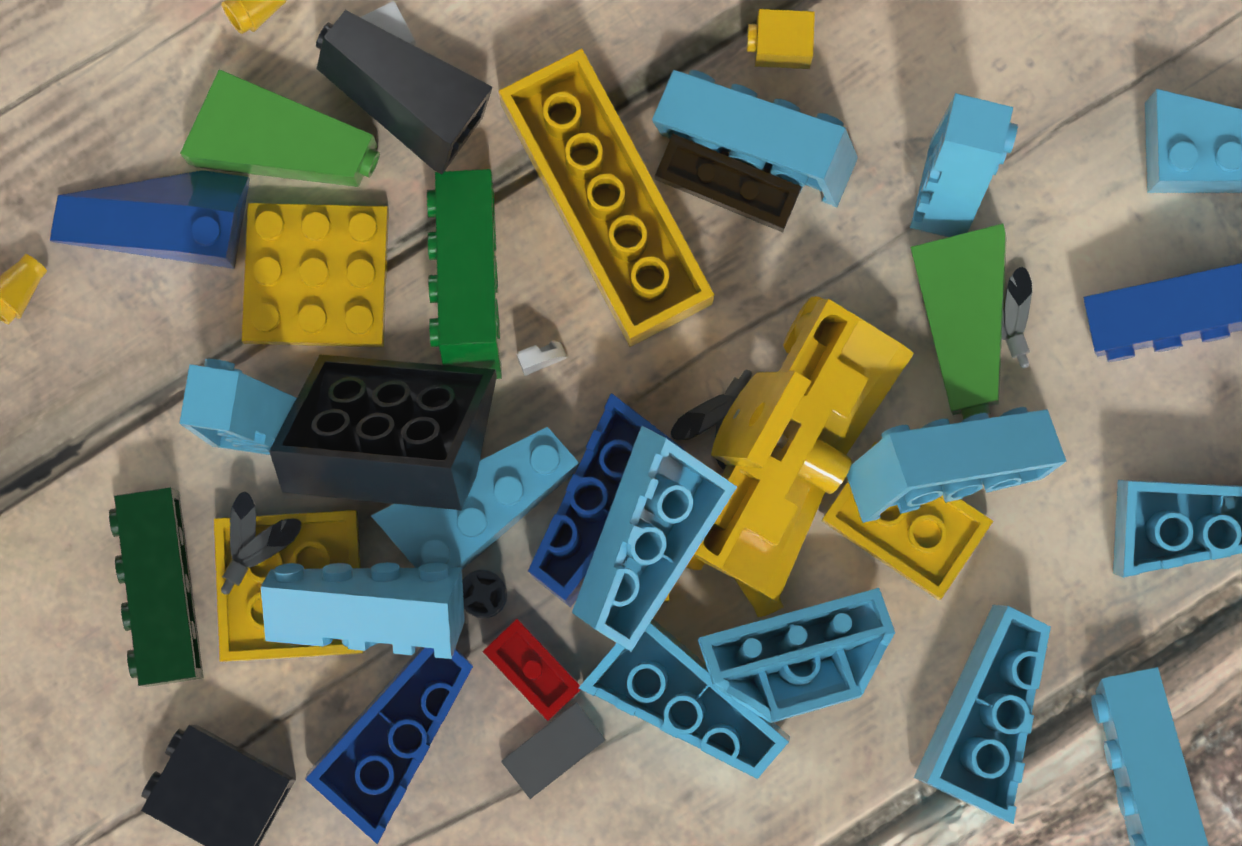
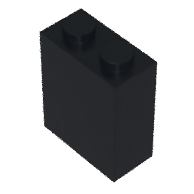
(215, 791)

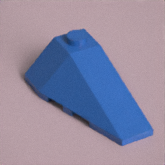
(169, 217)

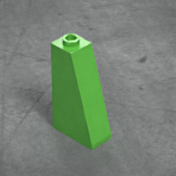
(272, 136)
(964, 306)

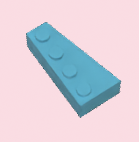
(759, 132)

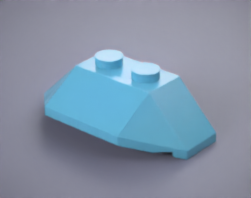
(801, 657)

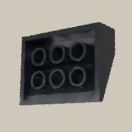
(385, 432)

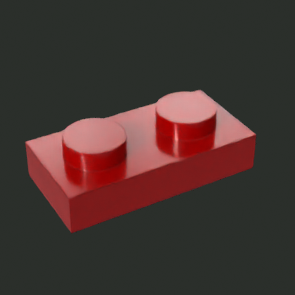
(532, 669)

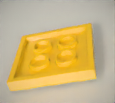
(315, 275)
(321, 541)

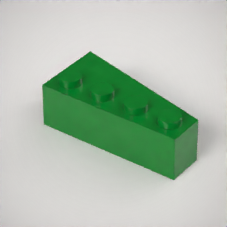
(465, 269)

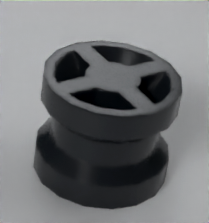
(479, 587)

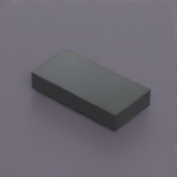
(553, 750)

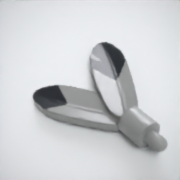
(1016, 314)

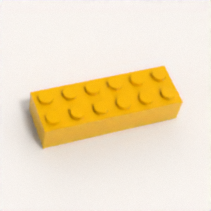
(606, 197)

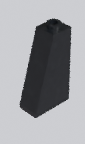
(403, 88)

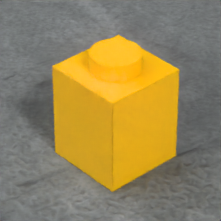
(782, 38)

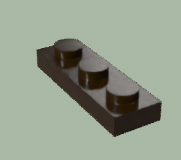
(727, 183)

